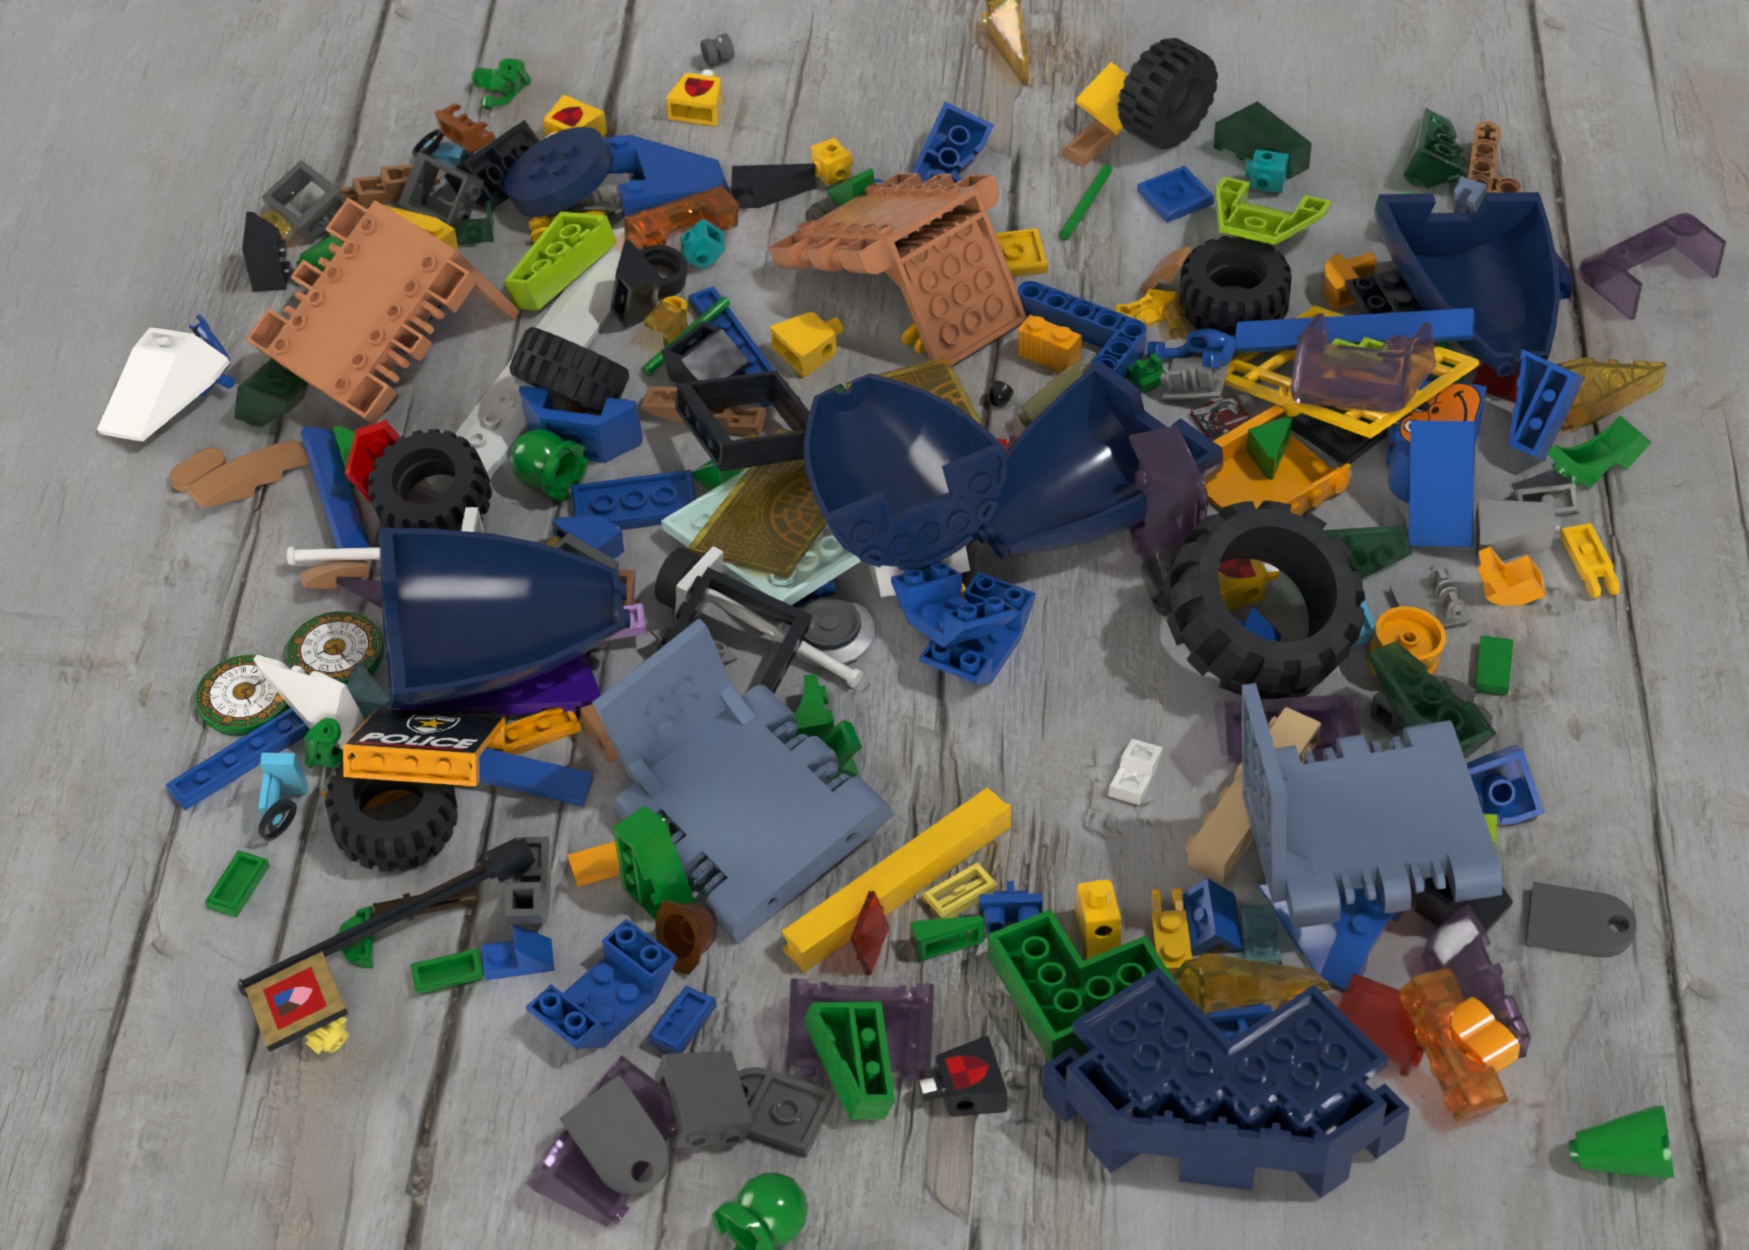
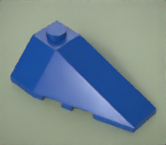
(952, 141)
(1506, 785)

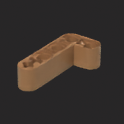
(1484, 160)

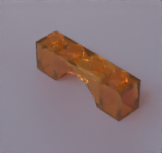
(657, 223)
(1467, 1086)

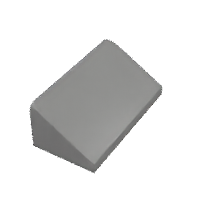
(1562, 495)

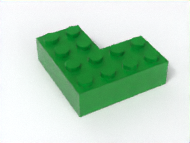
(1054, 982)

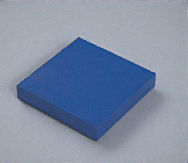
(1175, 194)

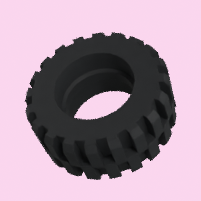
(1167, 93)
(1240, 264)
(568, 370)
(420, 458)
(395, 841)

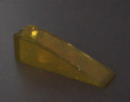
(1006, 33)
(1609, 387)
(1230, 982)

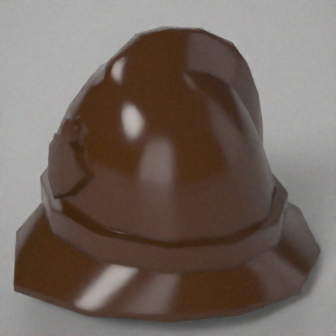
(686, 932)

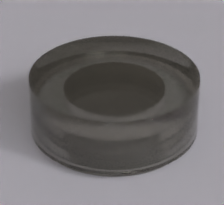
(816, 211)

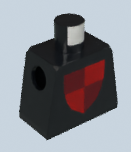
(967, 1080)

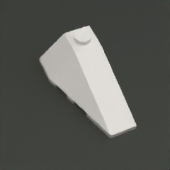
(313, 696)

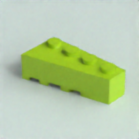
(558, 258)

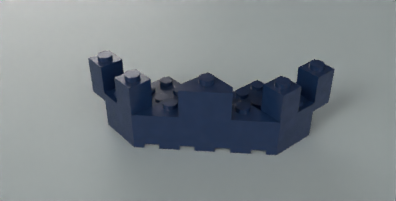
(1269, 1098)

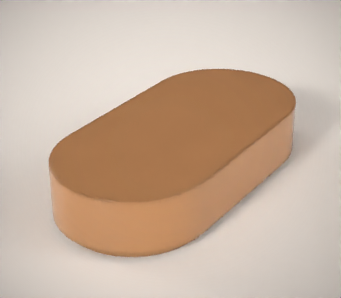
(196, 467)

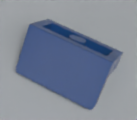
(1212, 917)

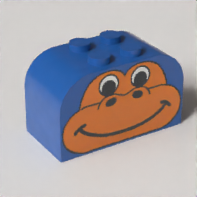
(1454, 403)

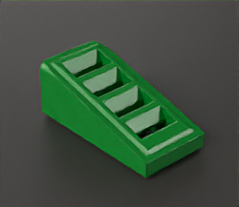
(946, 935)

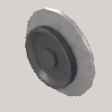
(838, 628)

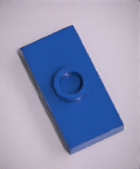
(682, 1021)

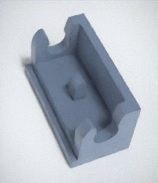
(1468, 195)

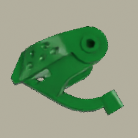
(495, 80)
(321, 743)

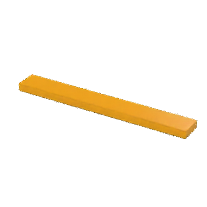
(519, 738)

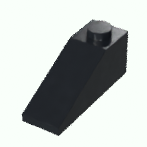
(766, 184)

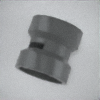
(717, 49)

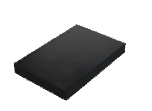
(1335, 441)

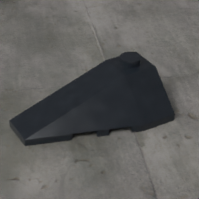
(494, 163)

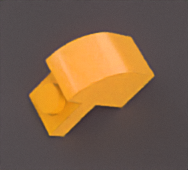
(1339, 270)
(1512, 582)

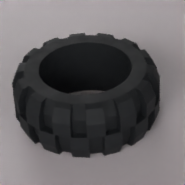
(1300, 551)

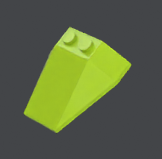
(1259, 222)

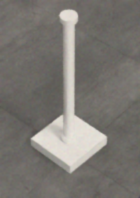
(471, 523)
(714, 560)

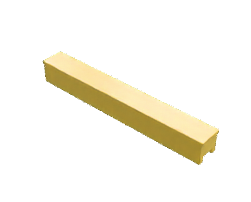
(897, 877)

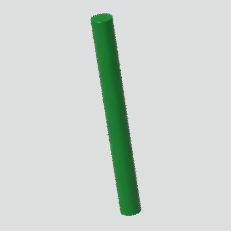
(1085, 202)
(708, 316)

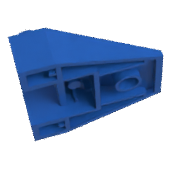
(664, 173)

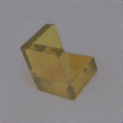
(667, 320)

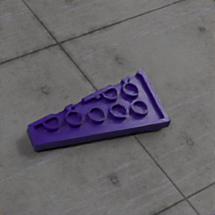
(565, 687)

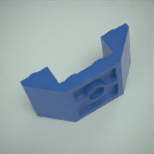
(602, 436)
(935, 606)
(984, 657)
(608, 993)

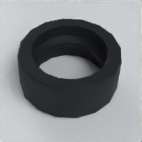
(673, 259)
(672, 572)

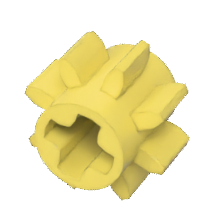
(328, 1037)

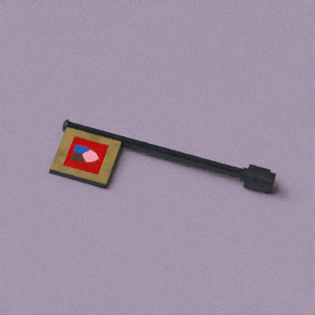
(301, 990)

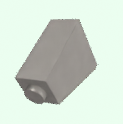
(1514, 527)

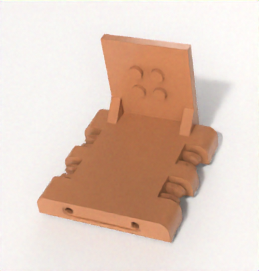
(932, 245)
(370, 307)

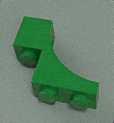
(1590, 460)
(811, 713)

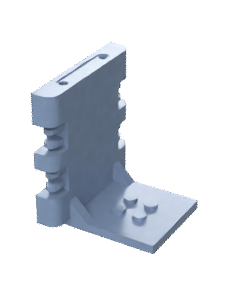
(731, 783)
(1364, 819)

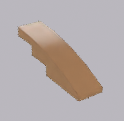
(382, 188)
(734, 419)
(241, 476)

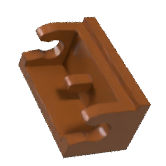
(462, 130)

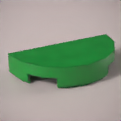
(361, 952)

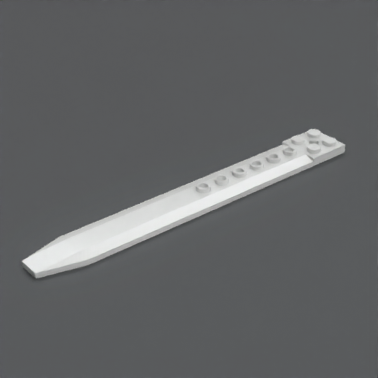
(499, 415)

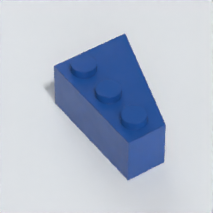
(1541, 404)

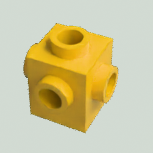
(831, 161)

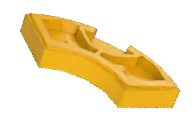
(1149, 307)

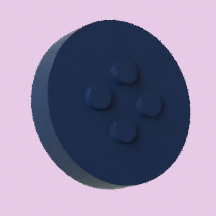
(558, 172)

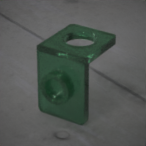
(475, 230)

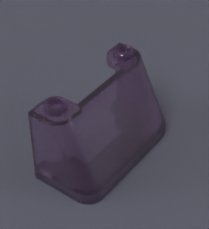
(906, 1019)
(567, 1174)

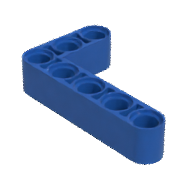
(1117, 334)

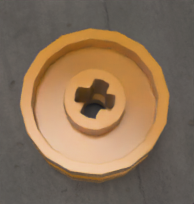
(1413, 630)

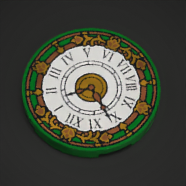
(335, 644)
(237, 697)

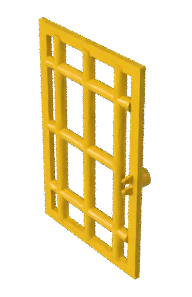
(1350, 419)

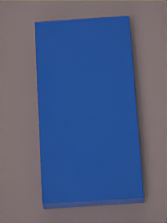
(1442, 483)
(635, 500)

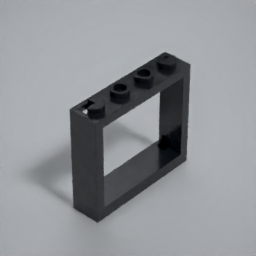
(698, 397)
(798, 619)

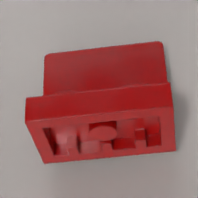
(365, 449)

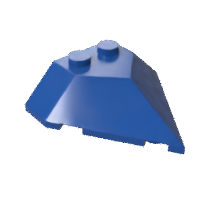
(1343, 946)

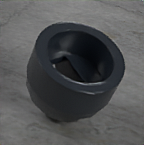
(1000, 393)

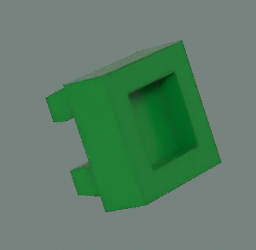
(1146, 373)

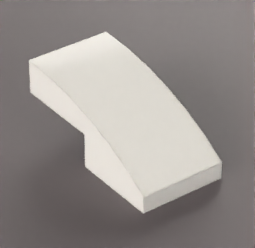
(1135, 771)

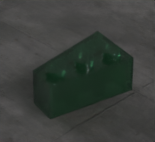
(1262, 130)

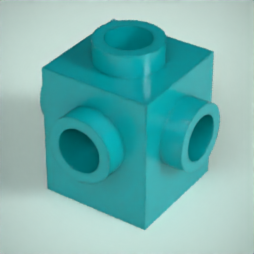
(1267, 171)
(702, 244)

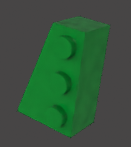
(650, 861)
(855, 1055)

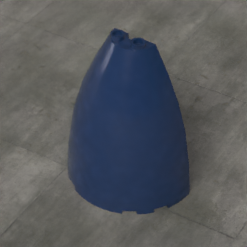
(1480, 260)
(1077, 469)
(900, 471)
(486, 611)

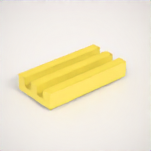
(963, 896)

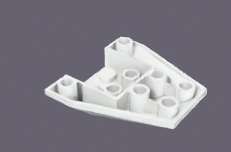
(159, 381)

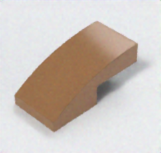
(1166, 268)
(324, 574)

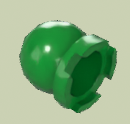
(548, 462)
(766, 1213)

